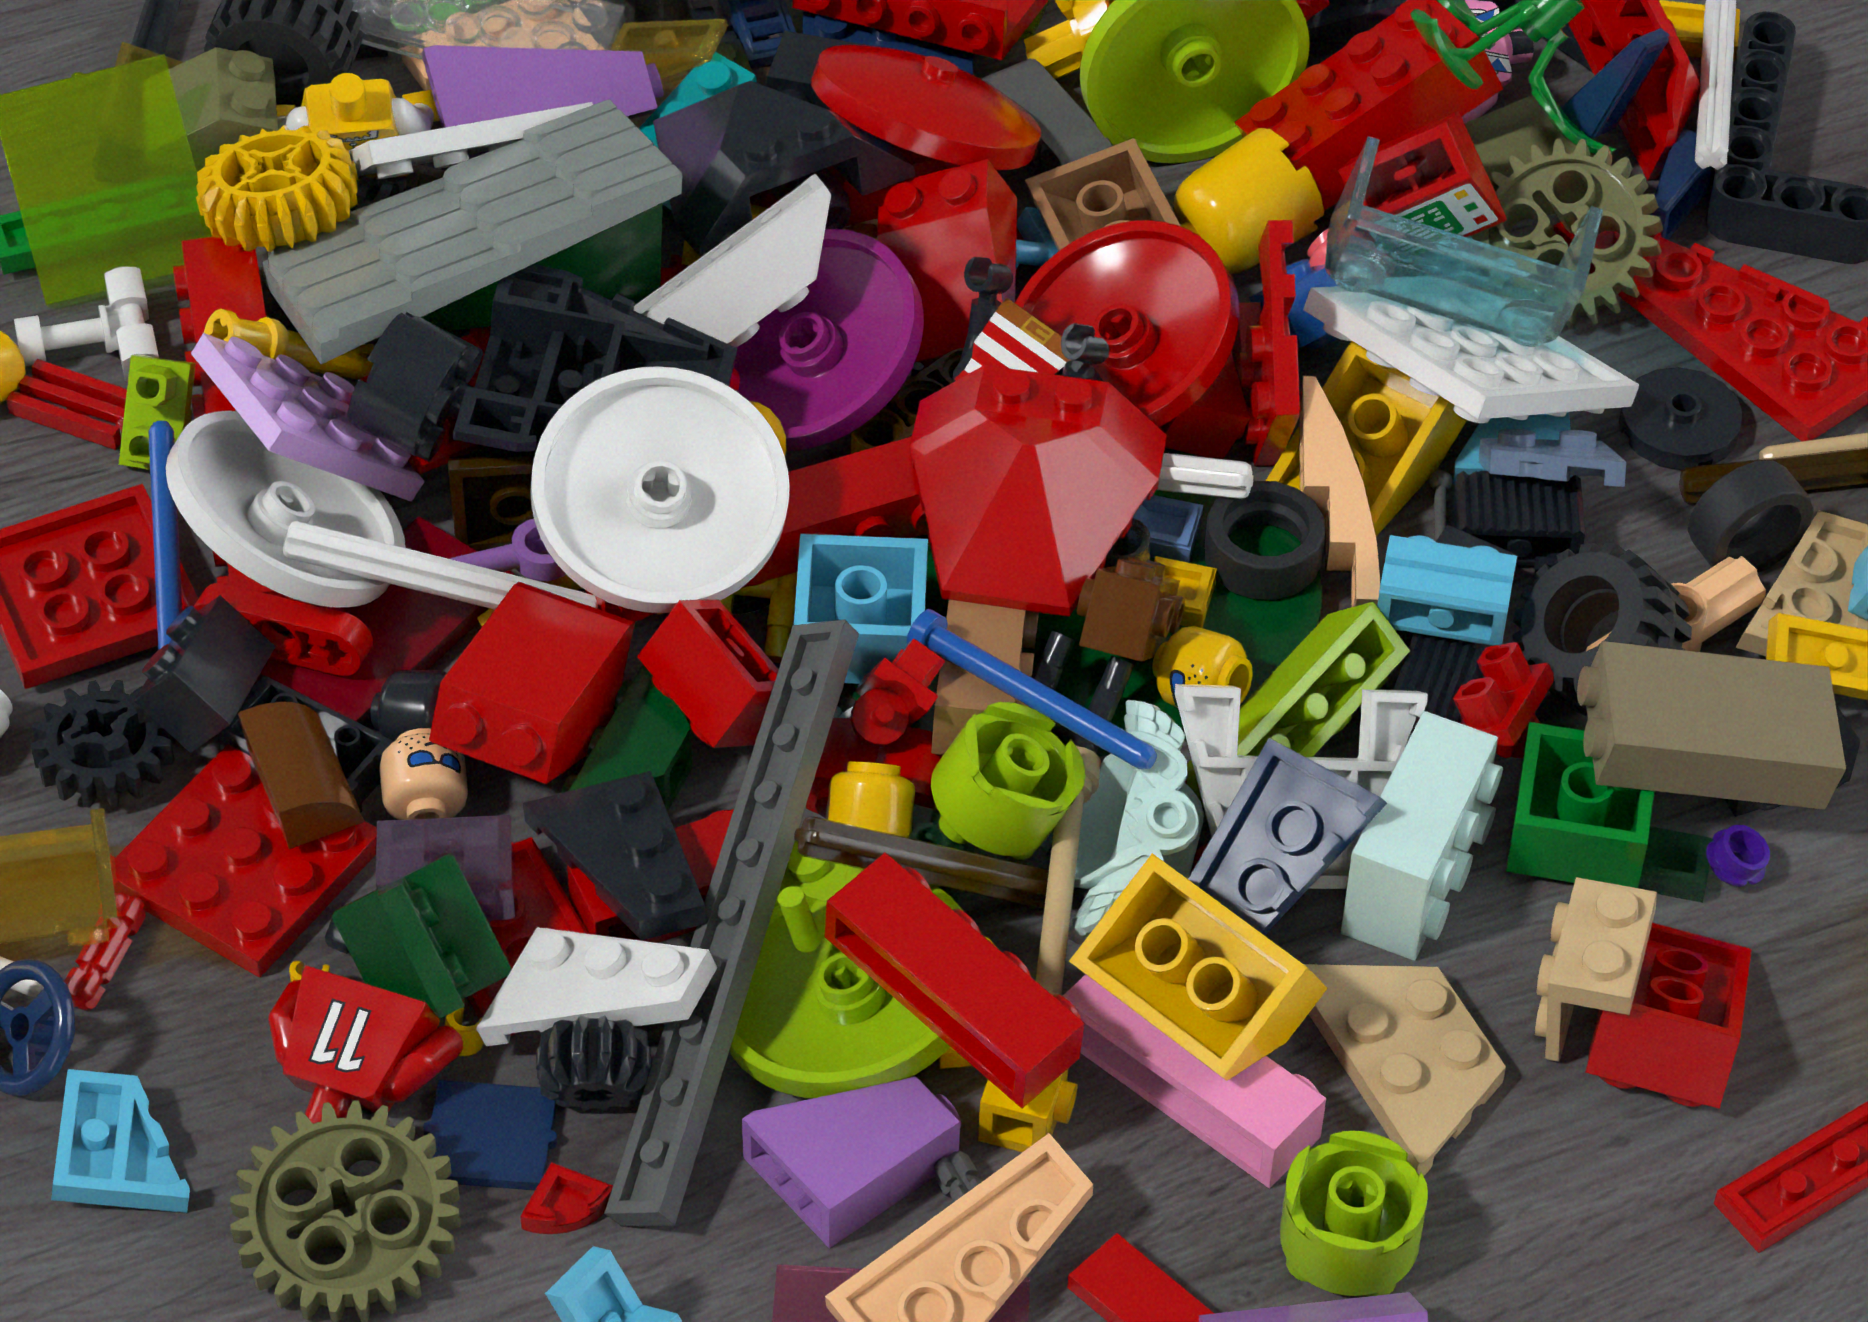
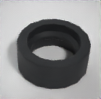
(1755, 488)
(1265, 575)

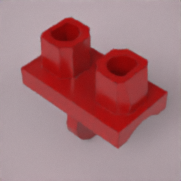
(895, 694)
(1505, 697)

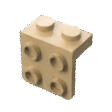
(1595, 956)

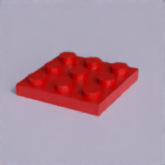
(80, 586)
(225, 870)

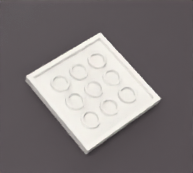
(1468, 365)

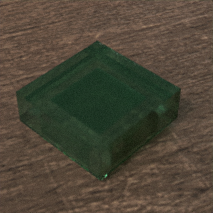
(1676, 864)

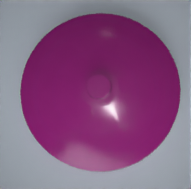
(838, 349)

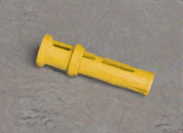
(274, 339)

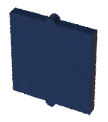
(493, 1133)

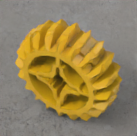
(277, 188)

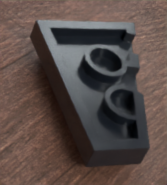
(627, 849)

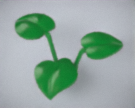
(1537, 21)

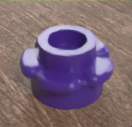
(1738, 855)

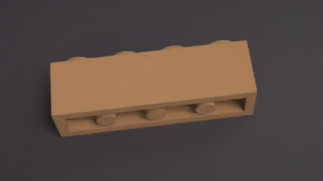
(961, 694)

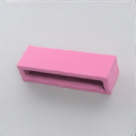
(1251, 1119)

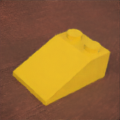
(1390, 427)

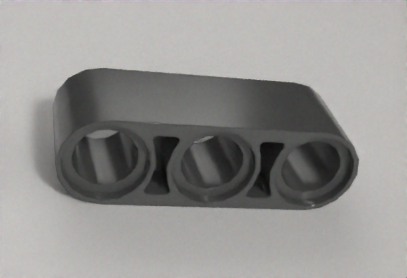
(1064, 126)

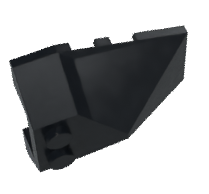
(757, 141)
(557, 339)

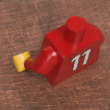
(360, 1041)

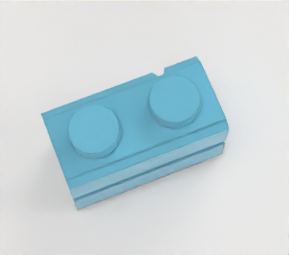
(1446, 589)

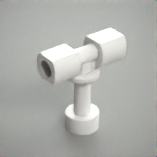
(119, 325)

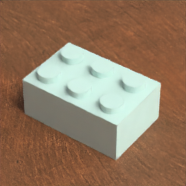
(1422, 836)

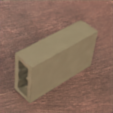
(1711, 725)

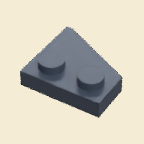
(1575, 453)

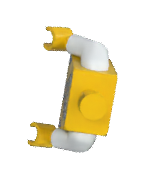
(360, 111)

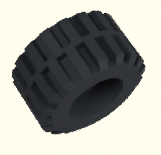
(304, 37)
(1579, 595)

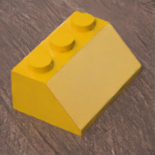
(1197, 971)

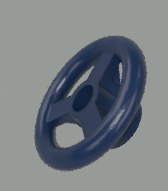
(37, 1030)

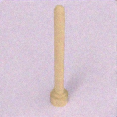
(1061, 882)

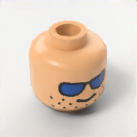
(422, 778)

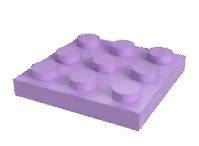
(304, 415)

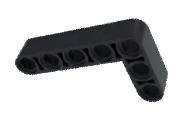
(1771, 206)

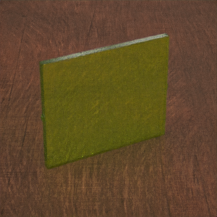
(102, 175)

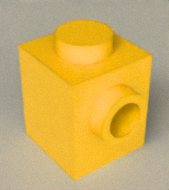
(1016, 1128)

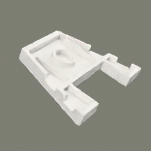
(1212, 729)

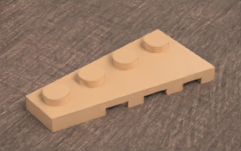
(975, 1249)

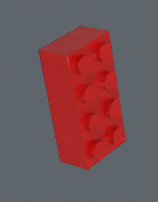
(1374, 88)

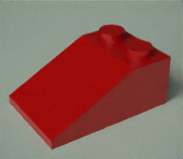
(934, 231)
(1680, 1020)

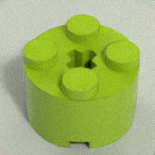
(1006, 781)
(1353, 1214)

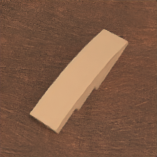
(1336, 486)

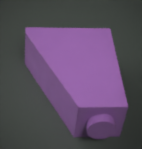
(851, 1151)

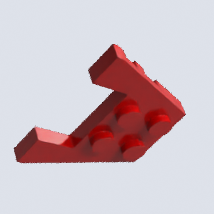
(1267, 352)

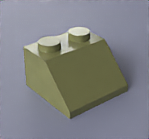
(223, 98)

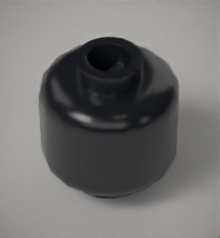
(406, 702)

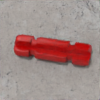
(101, 960)

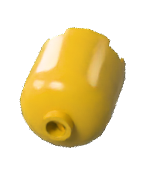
(1241, 191)

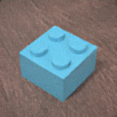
(867, 582)

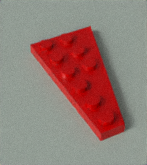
(1755, 333)

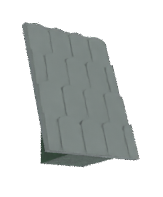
(565, 198)

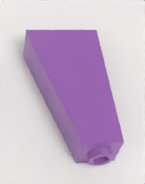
(507, 81)

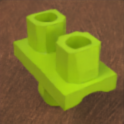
(155, 392)

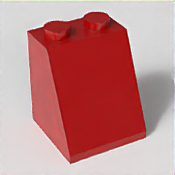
(533, 684)

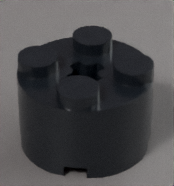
(414, 385)

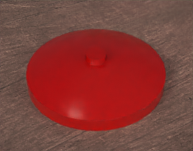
(925, 106)
(1154, 300)

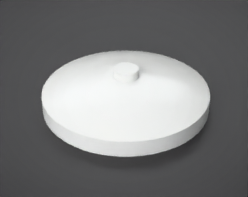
(659, 488)
(247, 497)

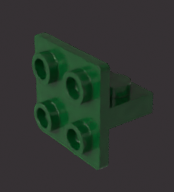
(424, 937)

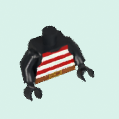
(1015, 339)

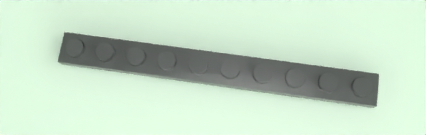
(737, 917)

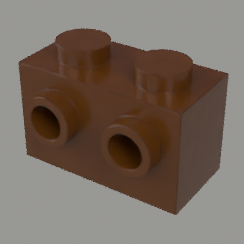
(1130, 609)

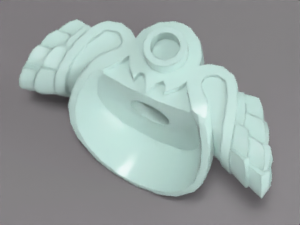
(1135, 816)

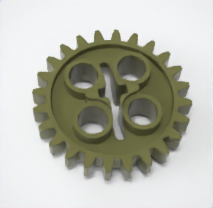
(1608, 189)
(373, 1262)

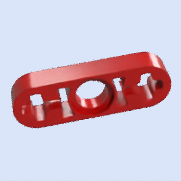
(322, 636)

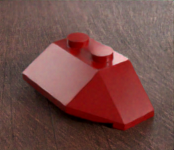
(1669, 90)

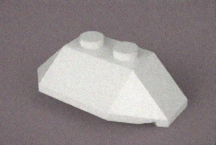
(750, 271)

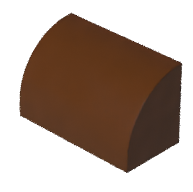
(299, 771)

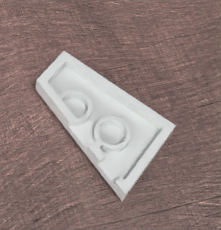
(593, 977)

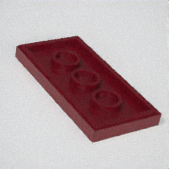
(407, 632)

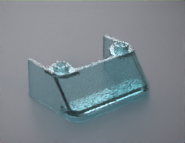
(1451, 272)

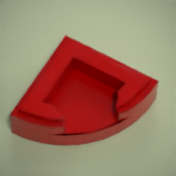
(565, 1202)

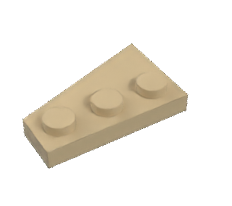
(1814, 580)

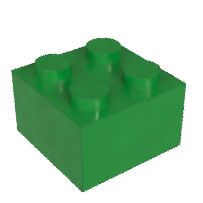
(1568, 822)

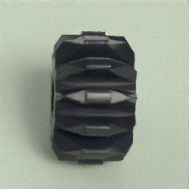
(593, 1063)

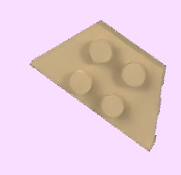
(1408, 1051)

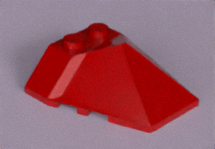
(1029, 483)

